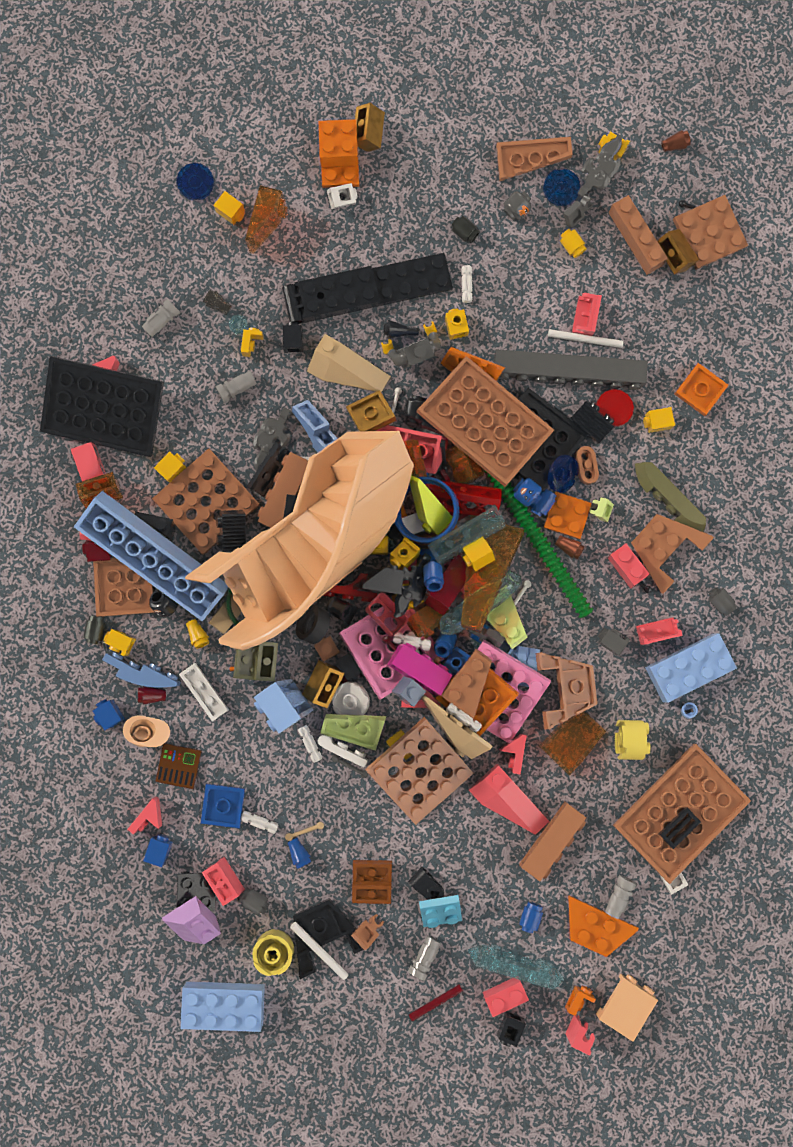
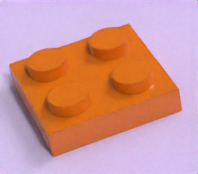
(701, 389)
(567, 515)

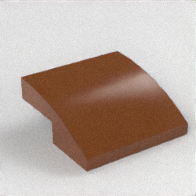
(372, 881)

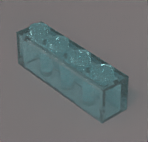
(454, 542)

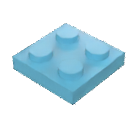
(440, 911)

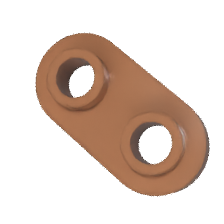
(588, 465)

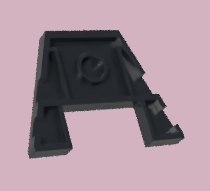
(324, 924)

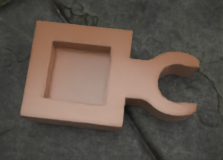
(326, 648)
(366, 932)

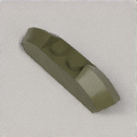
(663, 489)

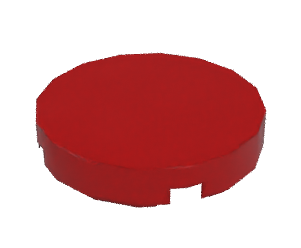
(617, 405)

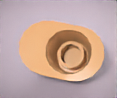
(146, 731)

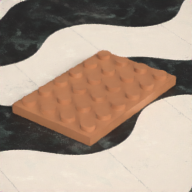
(485, 421)
(691, 783)

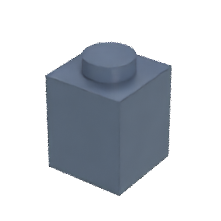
(409, 691)

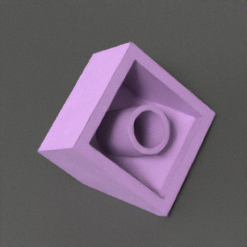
(193, 922)

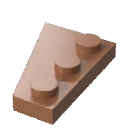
(469, 683)

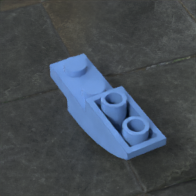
(146, 676)

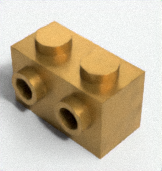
(369, 126)
(678, 251)
(323, 684)

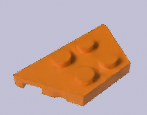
(596, 929)

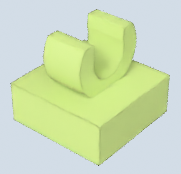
(603, 510)

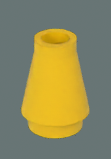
(197, 635)

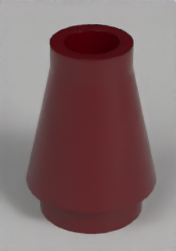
(150, 695)

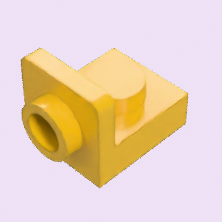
(248, 344)

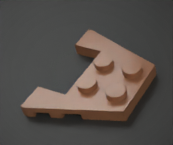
(660, 540)
(575, 687)

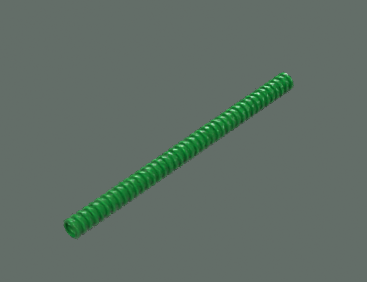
(544, 549)

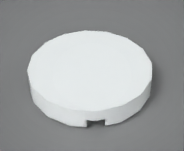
(350, 699)

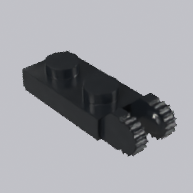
(267, 471)

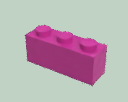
(420, 669)

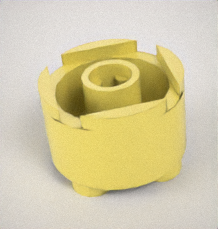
(632, 740)
(278, 962)

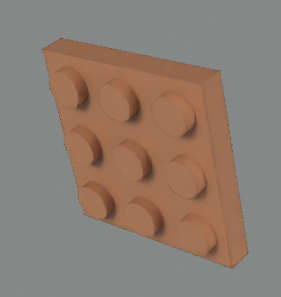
(711, 231)
(120, 590)

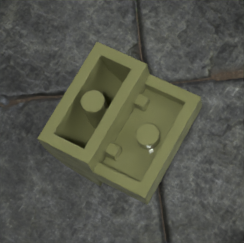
(256, 662)

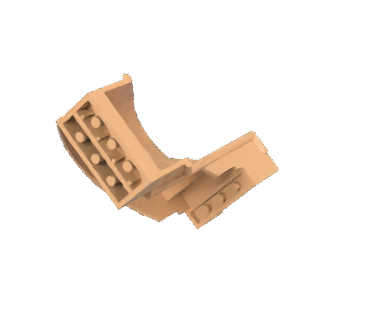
(337, 521)

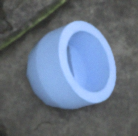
(687, 706)

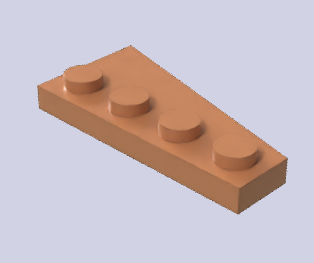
(528, 155)

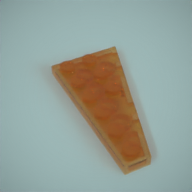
(484, 584)

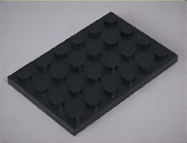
(101, 406)

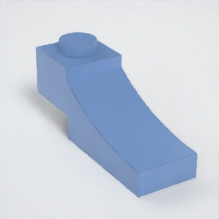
(314, 424)

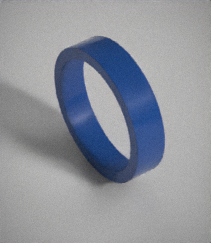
(430, 480)

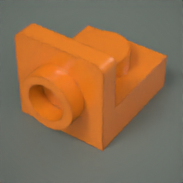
(576, 998)

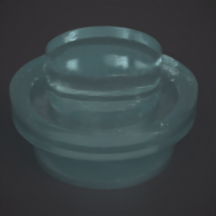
(237, 324)

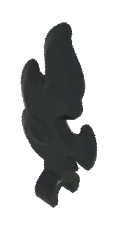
(415, 590)

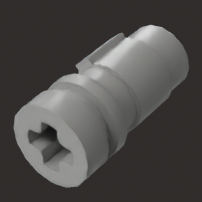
(159, 320)
(235, 386)
(619, 899)
(425, 957)

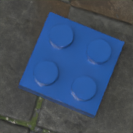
(222, 805)

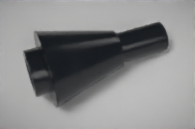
(394, 329)

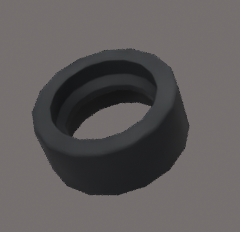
(320, 627)

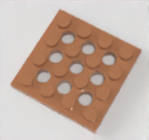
(180, 486)
(418, 783)

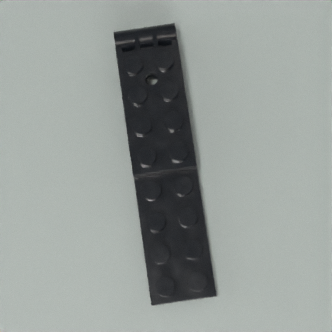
(366, 288)

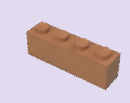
(637, 235)
(286, 482)
(552, 841)

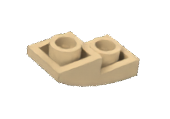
(221, 619)

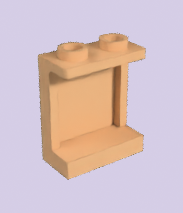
(628, 1007)

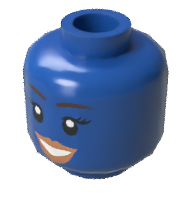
(527, 492)

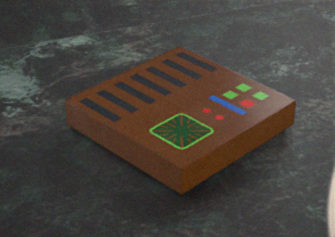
(178, 766)

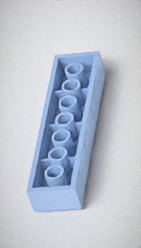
(148, 554)
(282, 704)

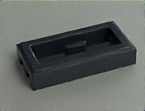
(685, 833)

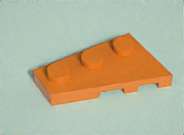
(455, 356)

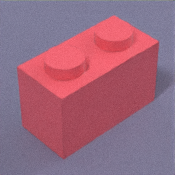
(628, 566)
(505, 996)

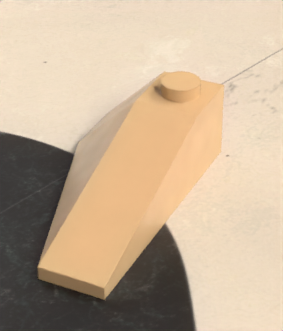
(343, 366)
(458, 734)

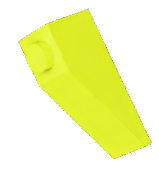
(428, 508)

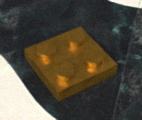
(371, 412)

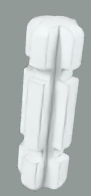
(466, 284)
(413, 640)
(463, 718)
(310, 744)
(259, 822)

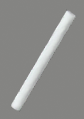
(585, 338)
(319, 950)

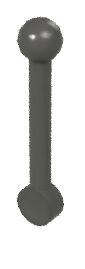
(335, 758)

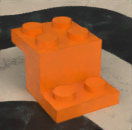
(338, 153)

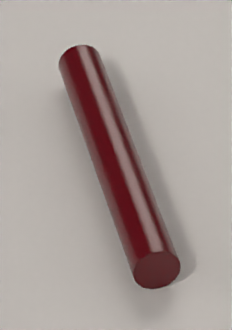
(435, 1002)

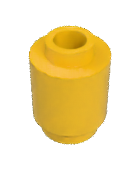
(573, 243)

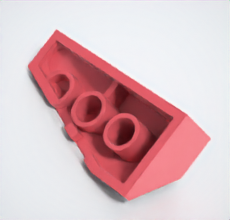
(428, 444)
(504, 797)

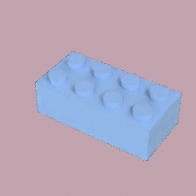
(691, 667)
(222, 1006)

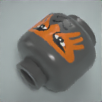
(517, 205)

